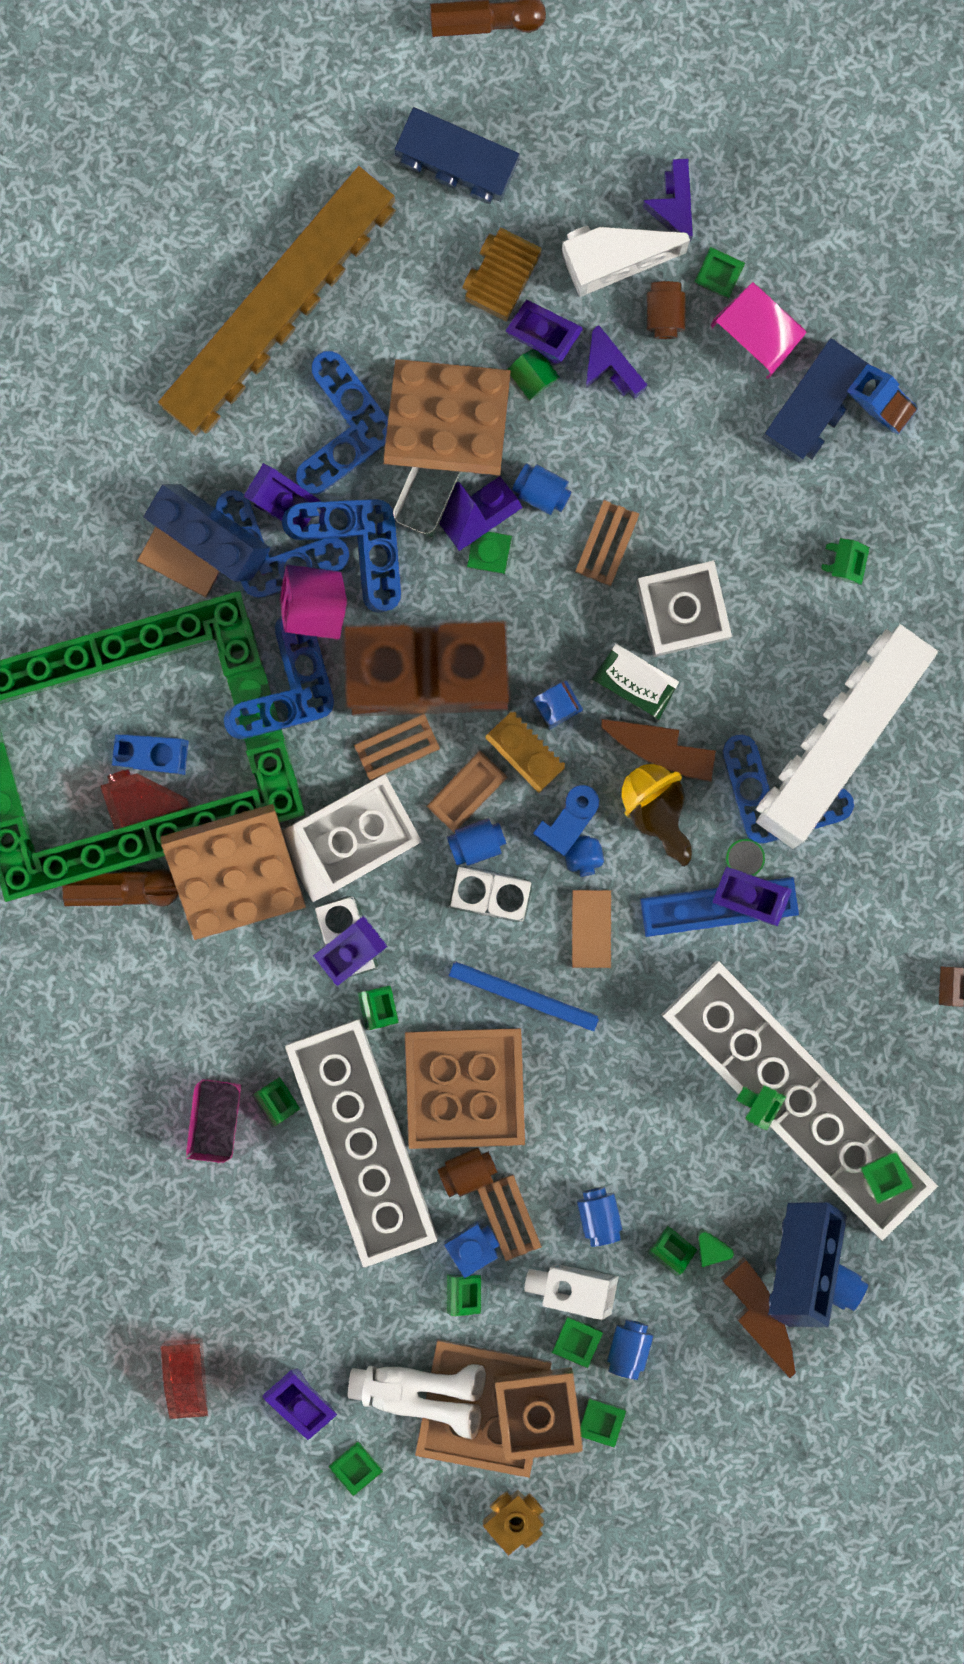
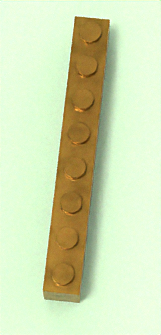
(277, 301)

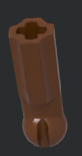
(484, 16)
(123, 888)

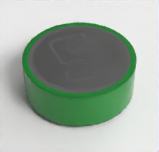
(745, 856)

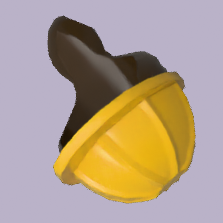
(654, 804)

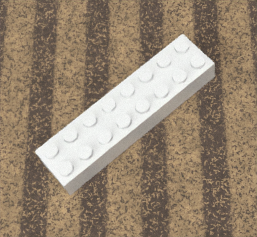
(816, 1116)

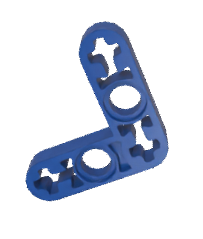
(353, 435)
(358, 527)
(265, 569)
(294, 699)
(754, 757)

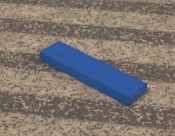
(696, 911)
(524, 996)

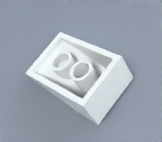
(613, 254)
(349, 838)

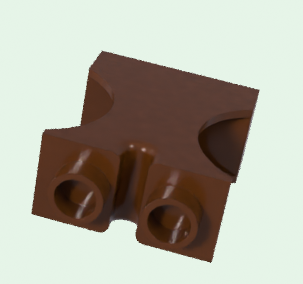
(426, 668)

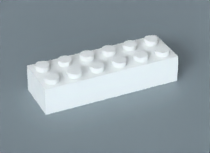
(846, 737)
(361, 1143)

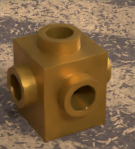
(511, 1535)

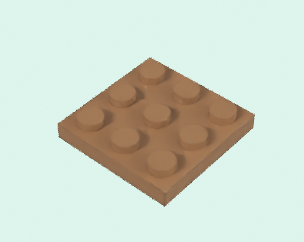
(447, 417)
(233, 872)
(464, 1088)
(485, 1451)

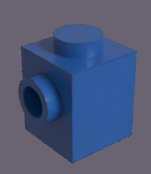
(472, 1248)

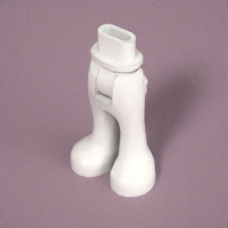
(397, 1391)

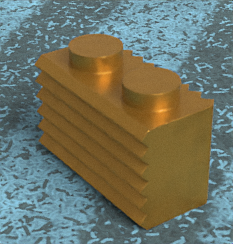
(502, 273)
(525, 752)

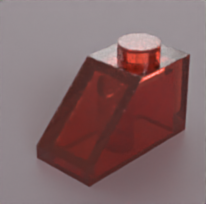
(138, 799)
(184, 1378)

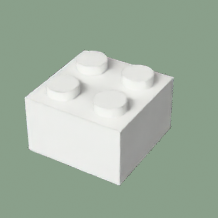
(683, 608)

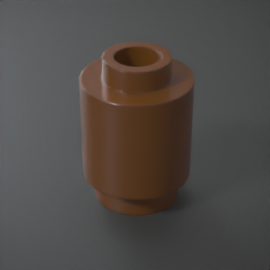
(666, 310)
(467, 1172)

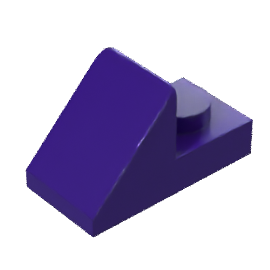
(676, 211)
(544, 331)
(606, 357)
(276, 493)
(474, 515)
(752, 896)
(350, 950)
(299, 1404)

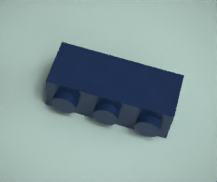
(456, 156)
(815, 402)
(207, 532)
(807, 1264)

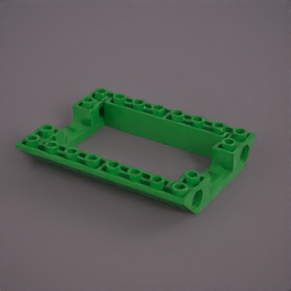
(113, 649)

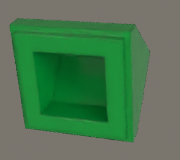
(533, 373)
(378, 1007)
(276, 1102)
(712, 1249)
(672, 1251)
(463, 1295)

